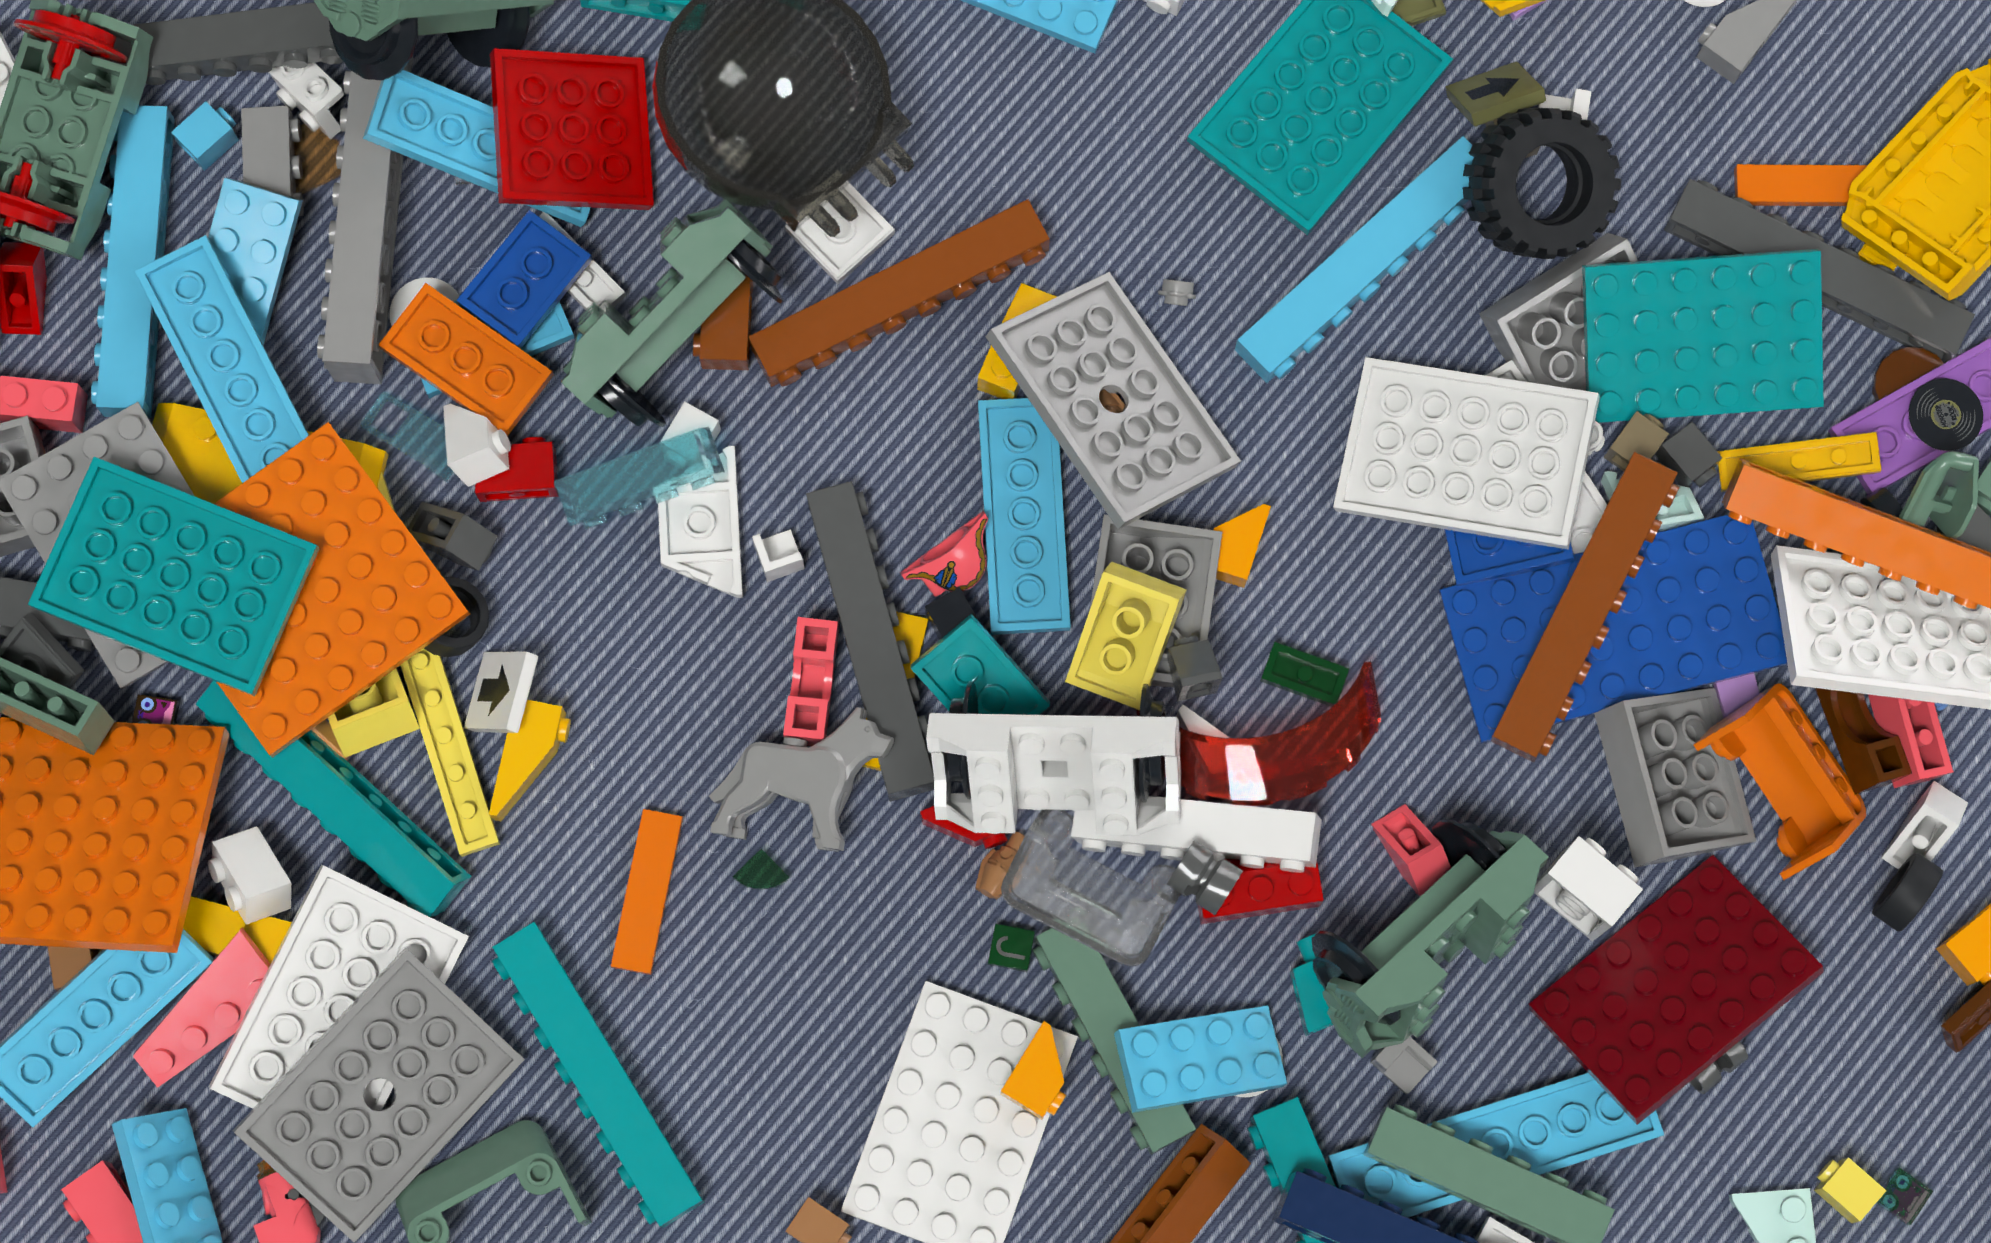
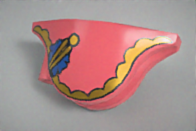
(954, 561)

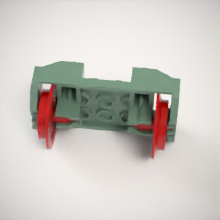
(63, 121)

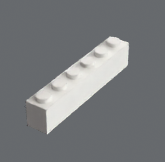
(1227, 830)

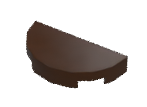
(1901, 369)

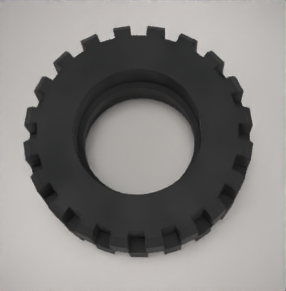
(1587, 192)

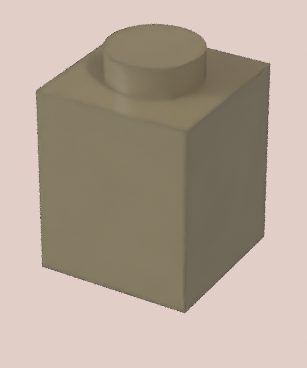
(1641, 435)

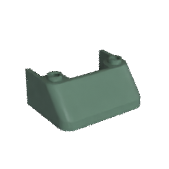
(517, 1150)

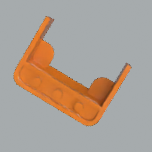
(1793, 773)

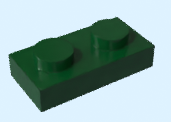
(1304, 674)

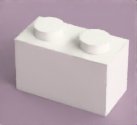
(250, 875)

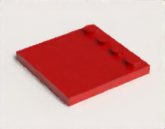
(571, 129)

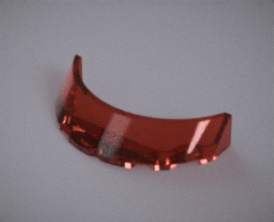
(1287, 762)

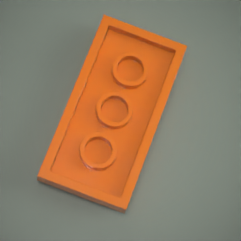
(465, 359)

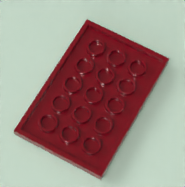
(1675, 989)

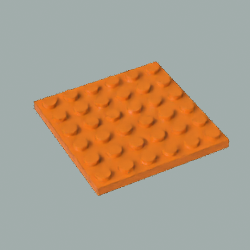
(364, 602)
(105, 840)

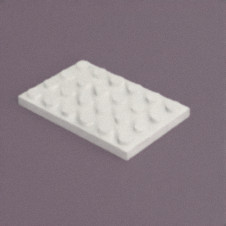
(1467, 452)
(1879, 634)
(325, 962)
(944, 1142)

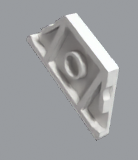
(703, 531)

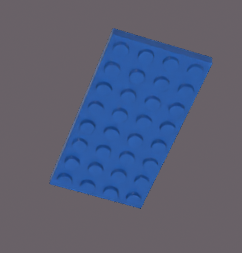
(1687, 622)

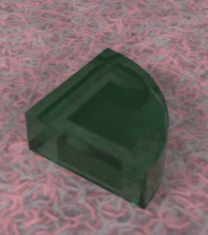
(761, 873)

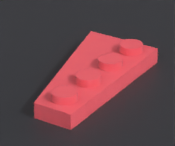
(206, 1012)

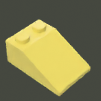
(1125, 634)
(374, 716)

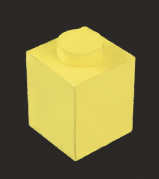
(1848, 1189)

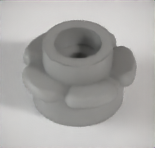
(1177, 292)

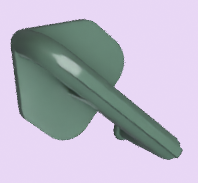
(1945, 493)

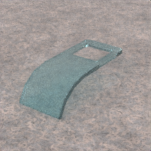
(417, 437)

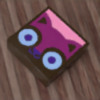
(155, 710)

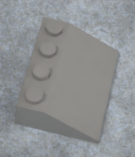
(1544, 320)
(1172, 554)
(1667, 791)

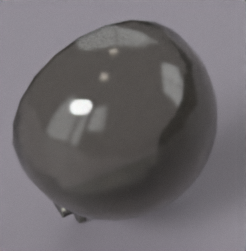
(778, 104)

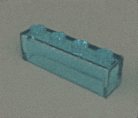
(639, 477)

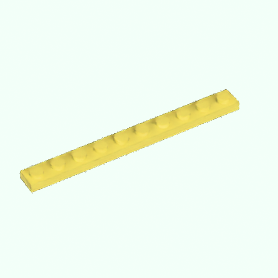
(447, 746)

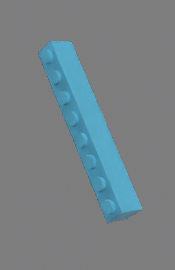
(134, 240)
(1358, 266)

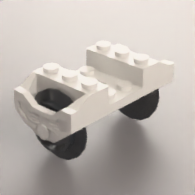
(1055, 765)

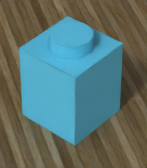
(206, 134)

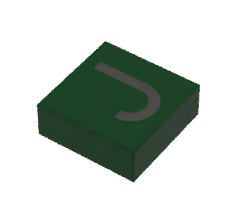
(1011, 947)

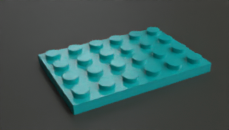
(1318, 104)
(1704, 335)
(174, 576)

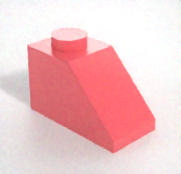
(1412, 848)

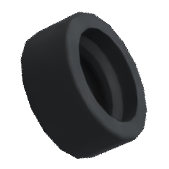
(479, 619)
(1907, 892)

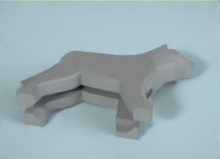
(811, 775)

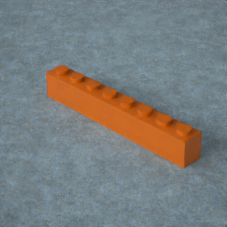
(1859, 533)

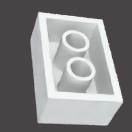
(1587, 887)

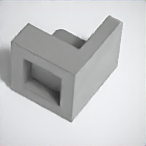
(1404, 1064)

